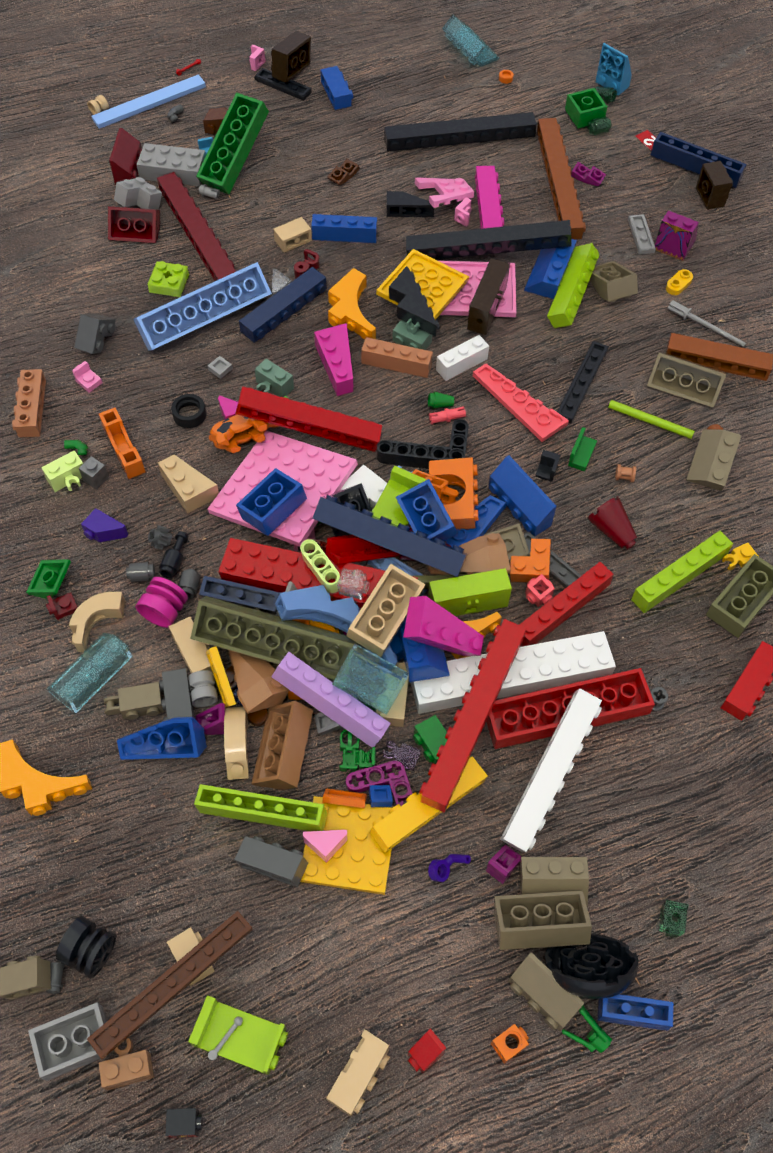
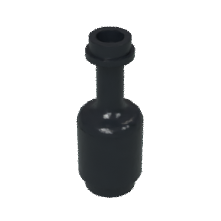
(173, 557)

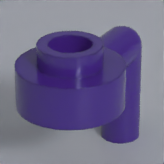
(440, 869)

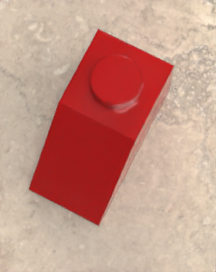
(426, 1052)

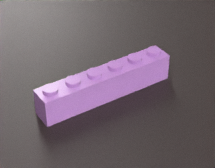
(330, 700)

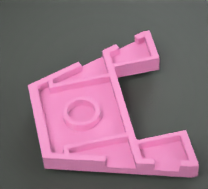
(447, 188)

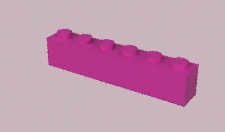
(488, 197)

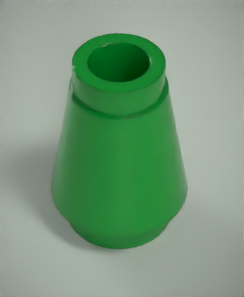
(440, 400)

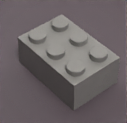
(63, 1042)

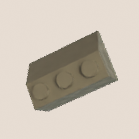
(713, 458)
(553, 875)
(544, 993)

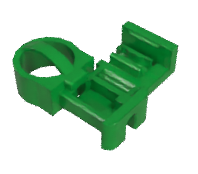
(355, 757)

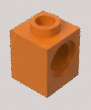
(503, 1051)

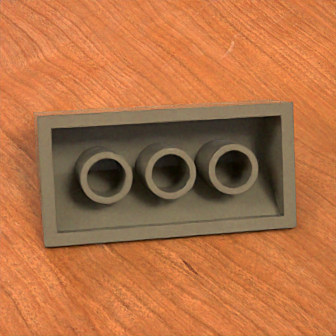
(686, 379)

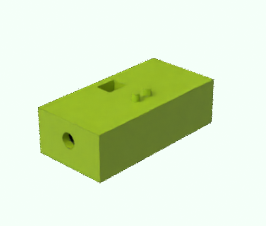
(472, 592)

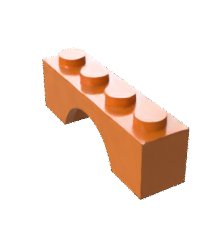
(121, 443)

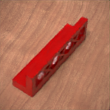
(354, 549)

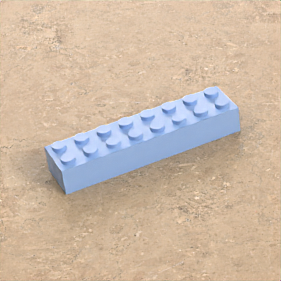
(202, 306)

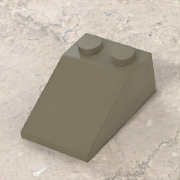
(614, 281)

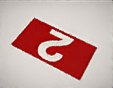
(646, 138)

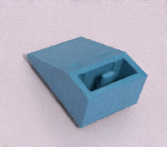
(613, 69)

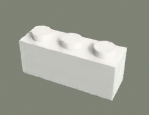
(462, 357)

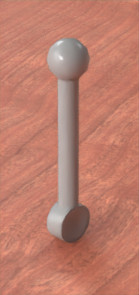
(212, 1055)

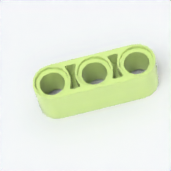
(316, 558)

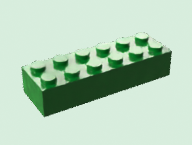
(232, 143)

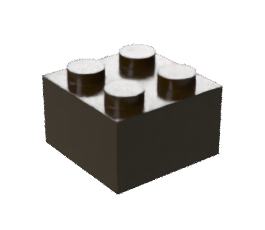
(714, 185)

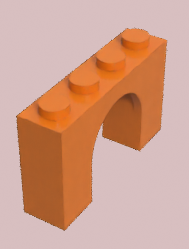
(462, 474)

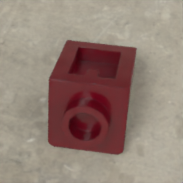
(61, 606)

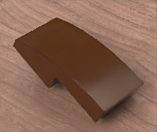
(343, 173)

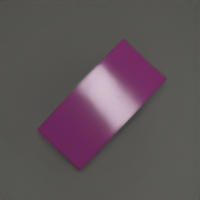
(588, 176)

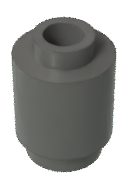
(140, 571)
(189, 582)

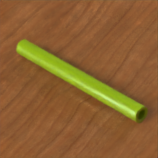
(651, 419)

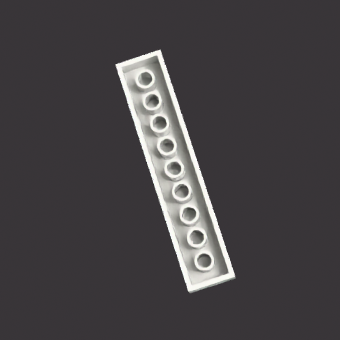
(533, 670)

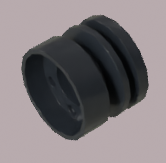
(86, 947)

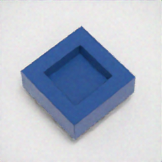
(380, 796)

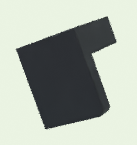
(548, 465)

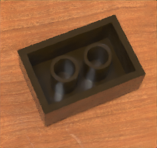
(291, 56)

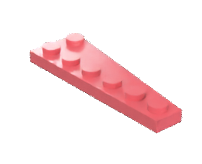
(530, 412)

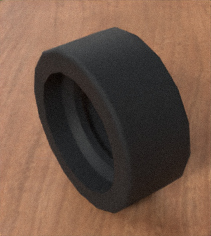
(186, 400)

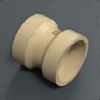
(98, 104)

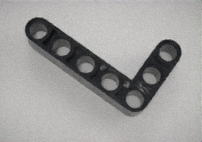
(420, 454)

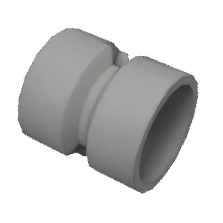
(202, 689)

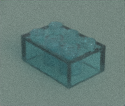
(370, 679)

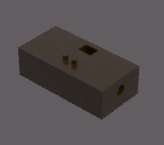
(488, 296)

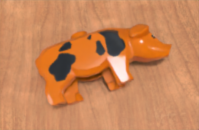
(236, 431)

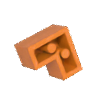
(529, 567)

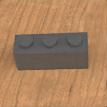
(177, 694)
(271, 860)

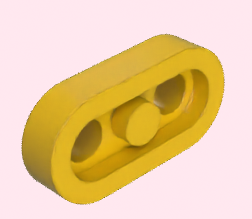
(679, 282)

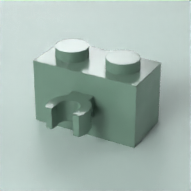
(410, 335)
(273, 379)

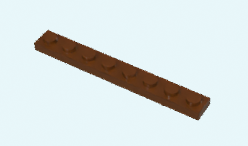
(169, 985)

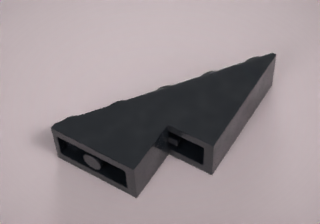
(412, 302)

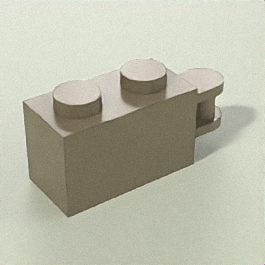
(136, 701)
(25, 978)

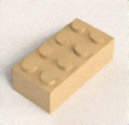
(384, 610)

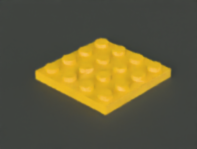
(436, 280)
(360, 861)

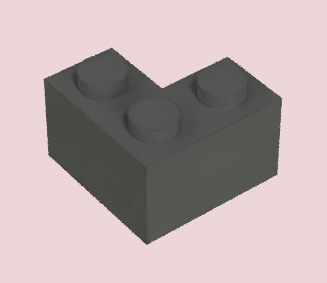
(92, 331)

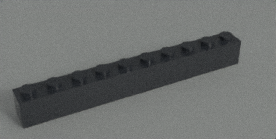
(460, 131)
(492, 240)

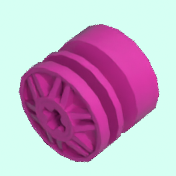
(161, 602)

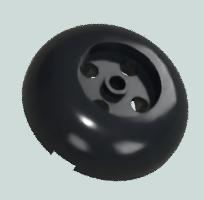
(593, 972)

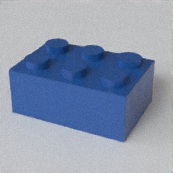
(271, 501)

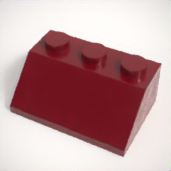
(125, 156)
(133, 224)

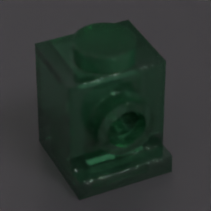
(667, 925)

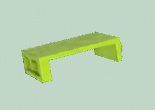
(387, 504)
(251, 1044)

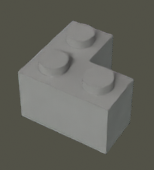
(137, 193)

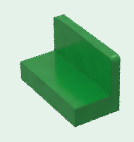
(582, 451)

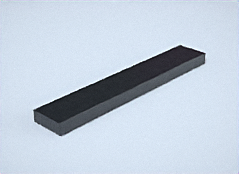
(582, 380)

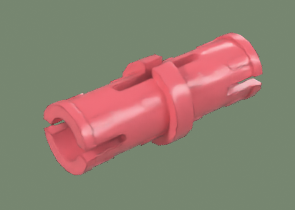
(447, 415)

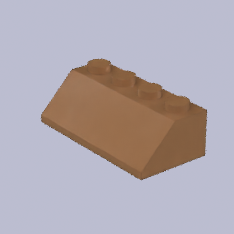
(283, 746)

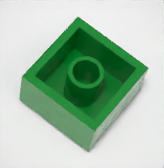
(585, 106)

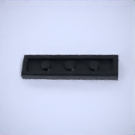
(291, 87)

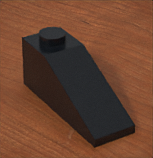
(407, 205)

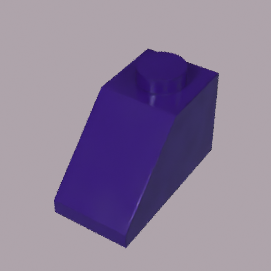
(103, 527)

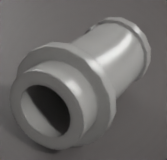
(204, 190)

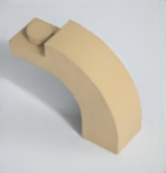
(93, 610)
(236, 743)

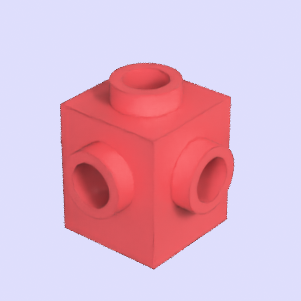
(540, 585)

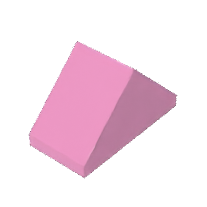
(325, 843)

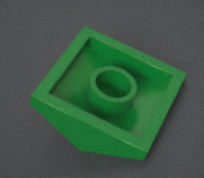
(48, 578)

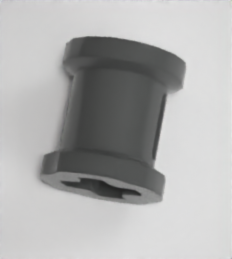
(663, 697)

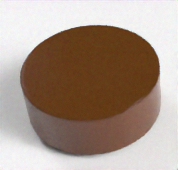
(258, 718)

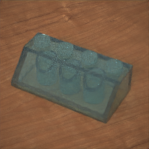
(469, 42)
(90, 671)

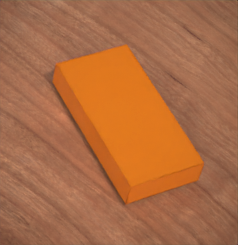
(344, 798)

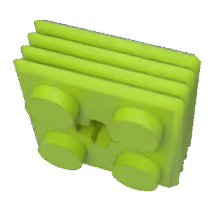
(168, 279)

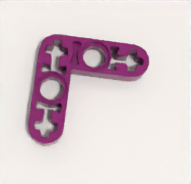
(392, 779)

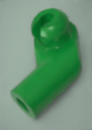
(76, 444)

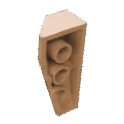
(483, 555)
(254, 682)

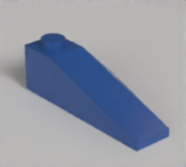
(169, 739)

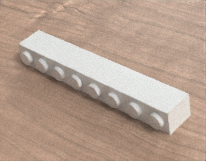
(551, 770)

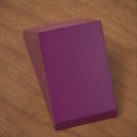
(212, 720)
(503, 864)

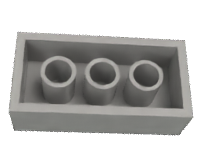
(163, 159)

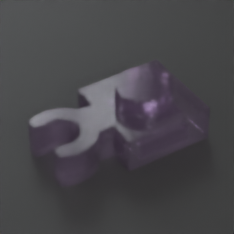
(405, 754)

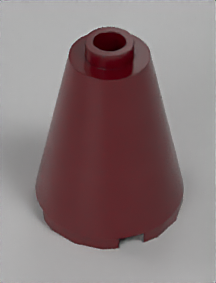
(614, 523)

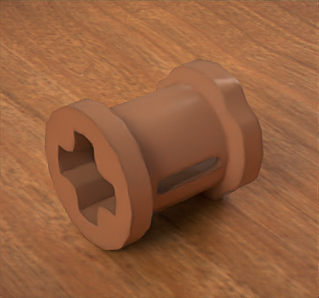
(625, 473)

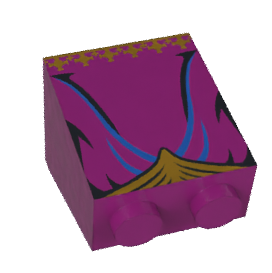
(676, 235)

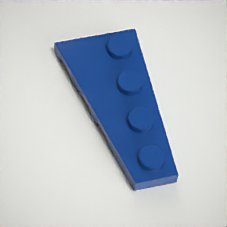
(488, 511)

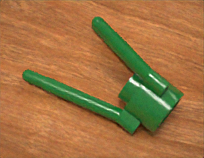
(597, 1037)

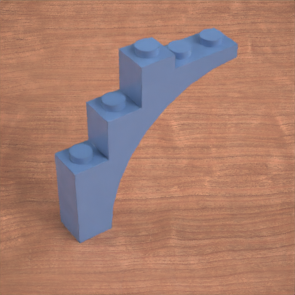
(316, 605)

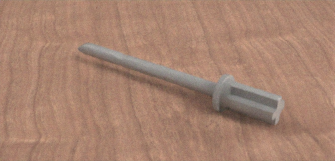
(685, 312)

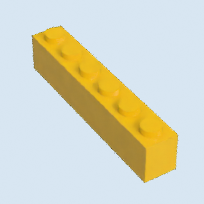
(413, 815)

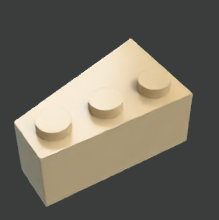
(187, 483)
(359, 1074)

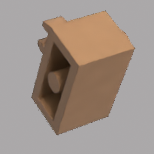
(126, 1068)

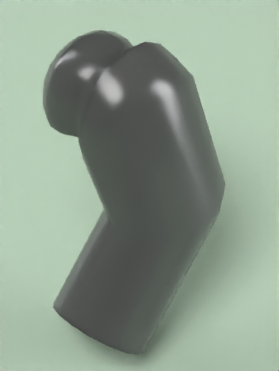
(173, 112)

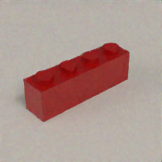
(750, 683)

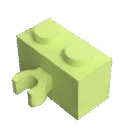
(63, 471)

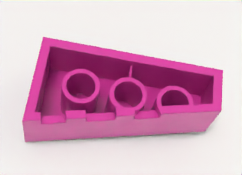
(335, 355)
(439, 628)

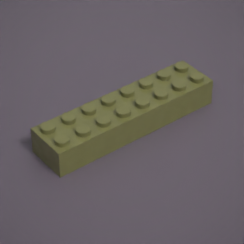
(268, 636)

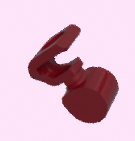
(301, 267)

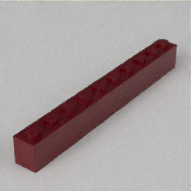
(195, 226)

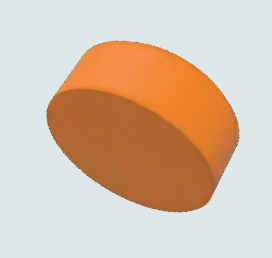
(506, 76)

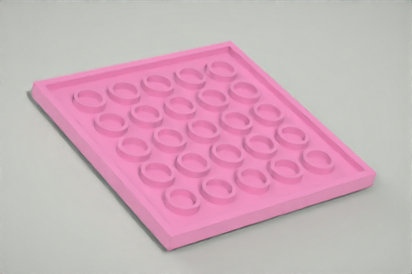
(315, 468)

